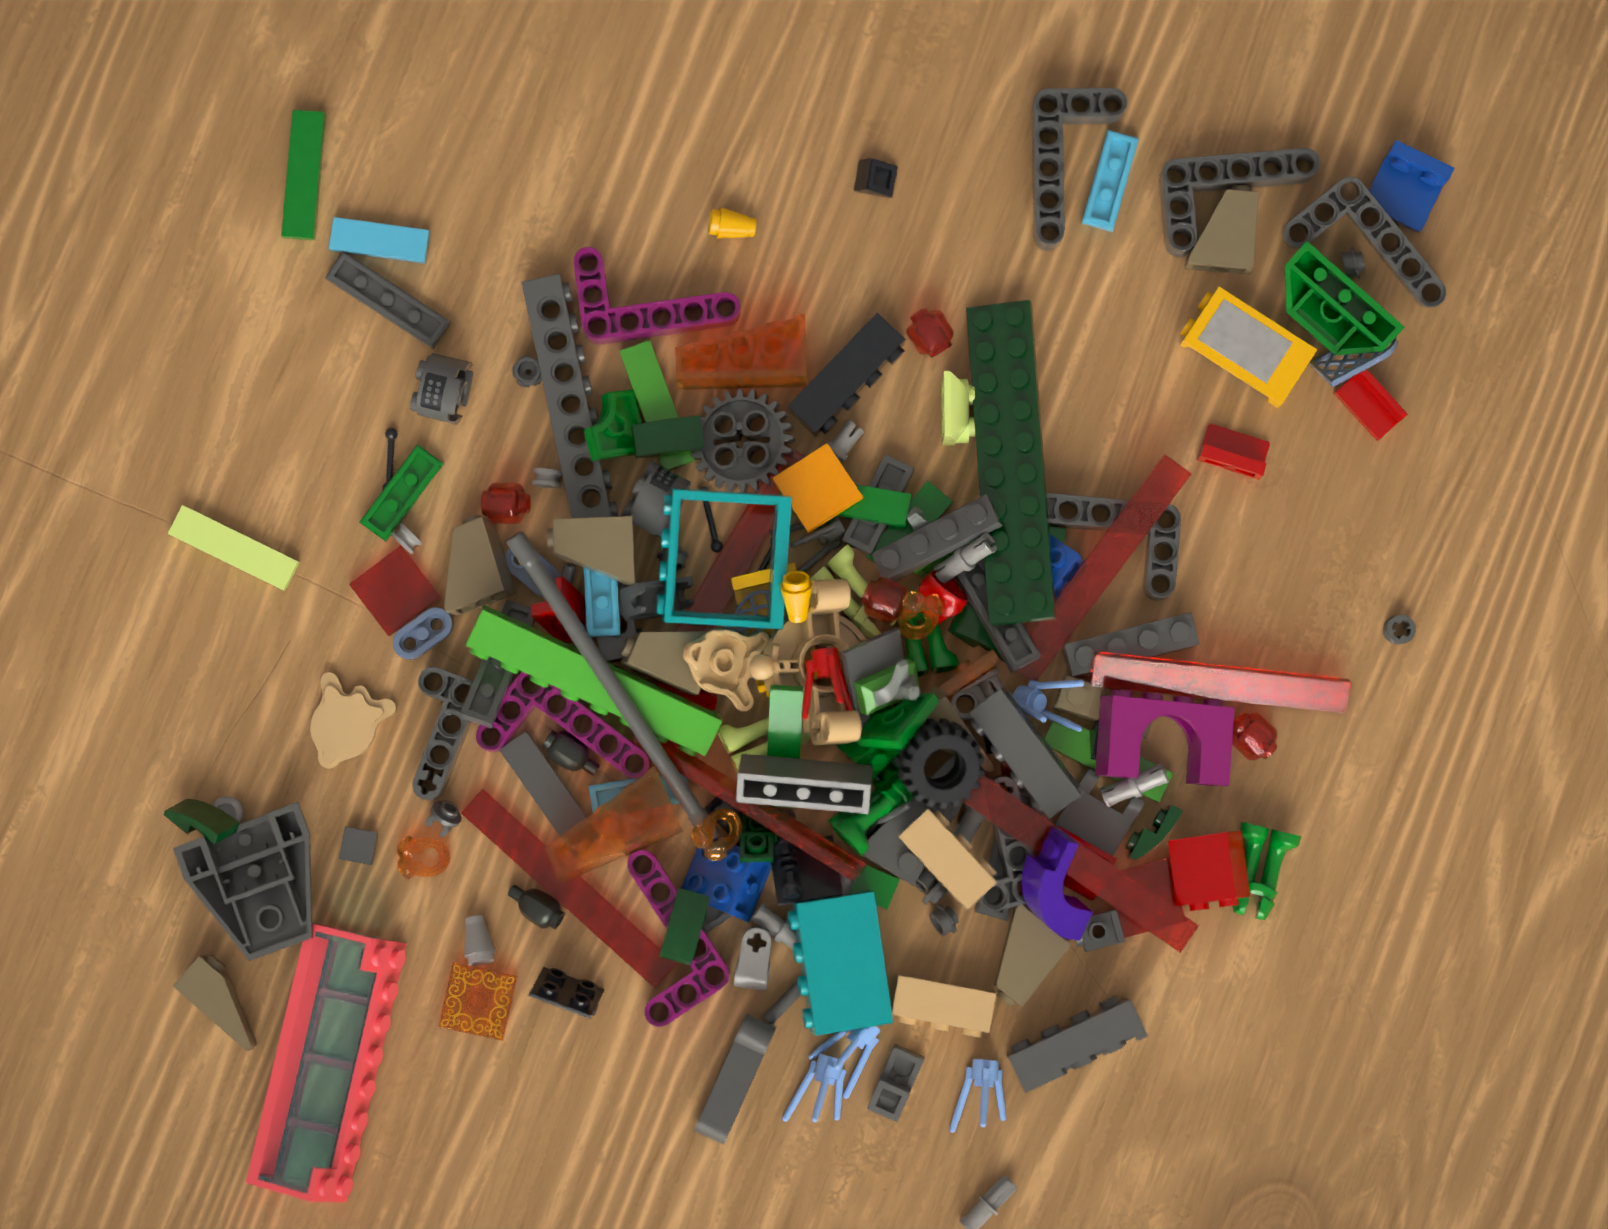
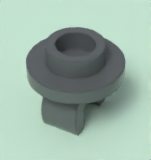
(446, 814)
(928, 884)

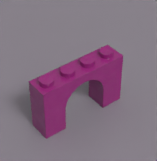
(1205, 726)

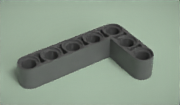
(1054, 153)
(1223, 180)
(1372, 234)
(1155, 536)

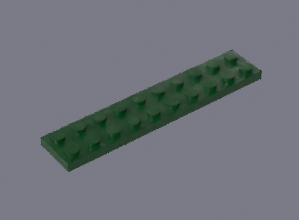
(1011, 461)

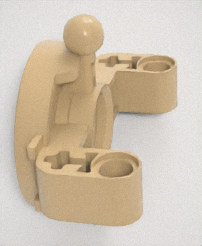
(784, 661)

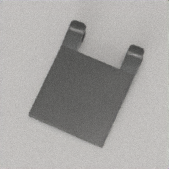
(869, 659)
(1095, 821)

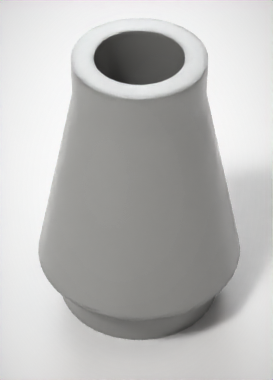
(478, 943)

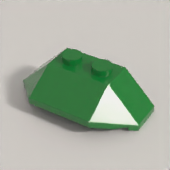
(1335, 306)

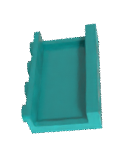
(840, 963)

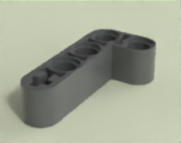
(439, 735)
(1012, 872)
(735, 1078)

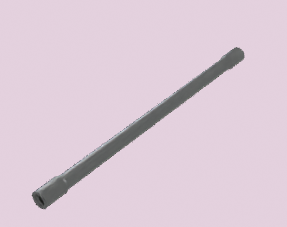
(530, 561)

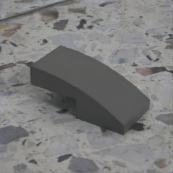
(895, 1082)

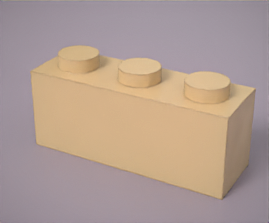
(948, 858)
(943, 1005)

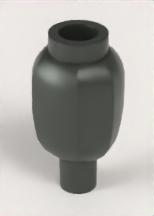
(569, 752)
(538, 907)

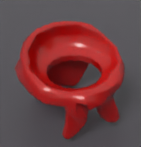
(953, 599)

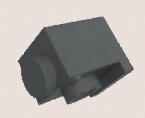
(1112, 931)

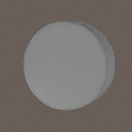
(230, 806)

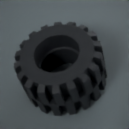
(955, 783)

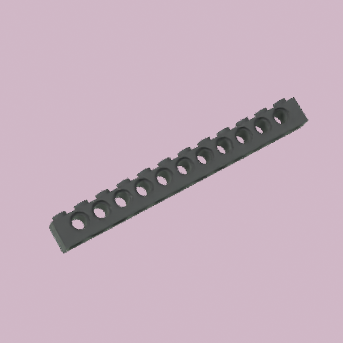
(538, 295)

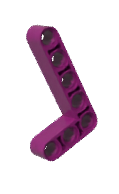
(643, 312)
(566, 719)
(699, 964)

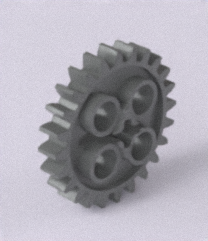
(742, 412)

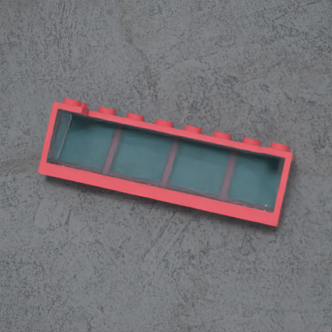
(326, 1064)

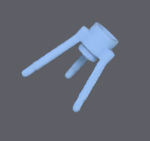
(1034, 701)
(859, 1038)
(826, 1074)
(984, 1075)

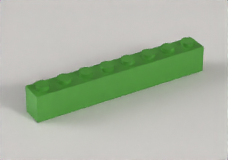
(564, 667)

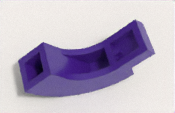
(1044, 887)

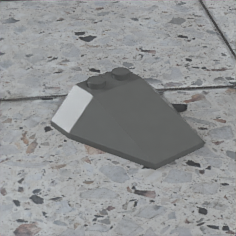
(256, 880)

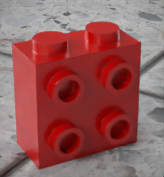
(1209, 870)

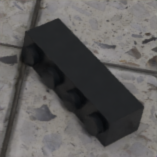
(846, 375)

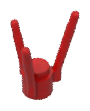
(826, 664)

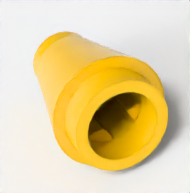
(730, 224)
(796, 593)

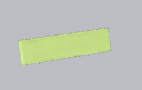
(233, 548)

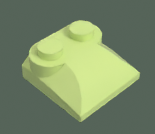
(955, 402)

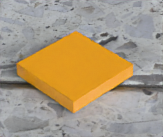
(818, 488)

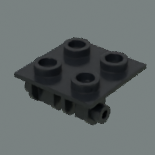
(801, 876)
(567, 992)

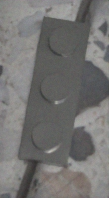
(890, 476)

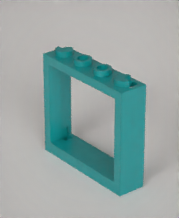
(778, 566)

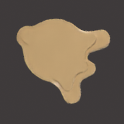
(722, 662)
(346, 722)

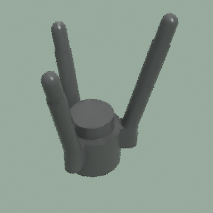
(827, 533)

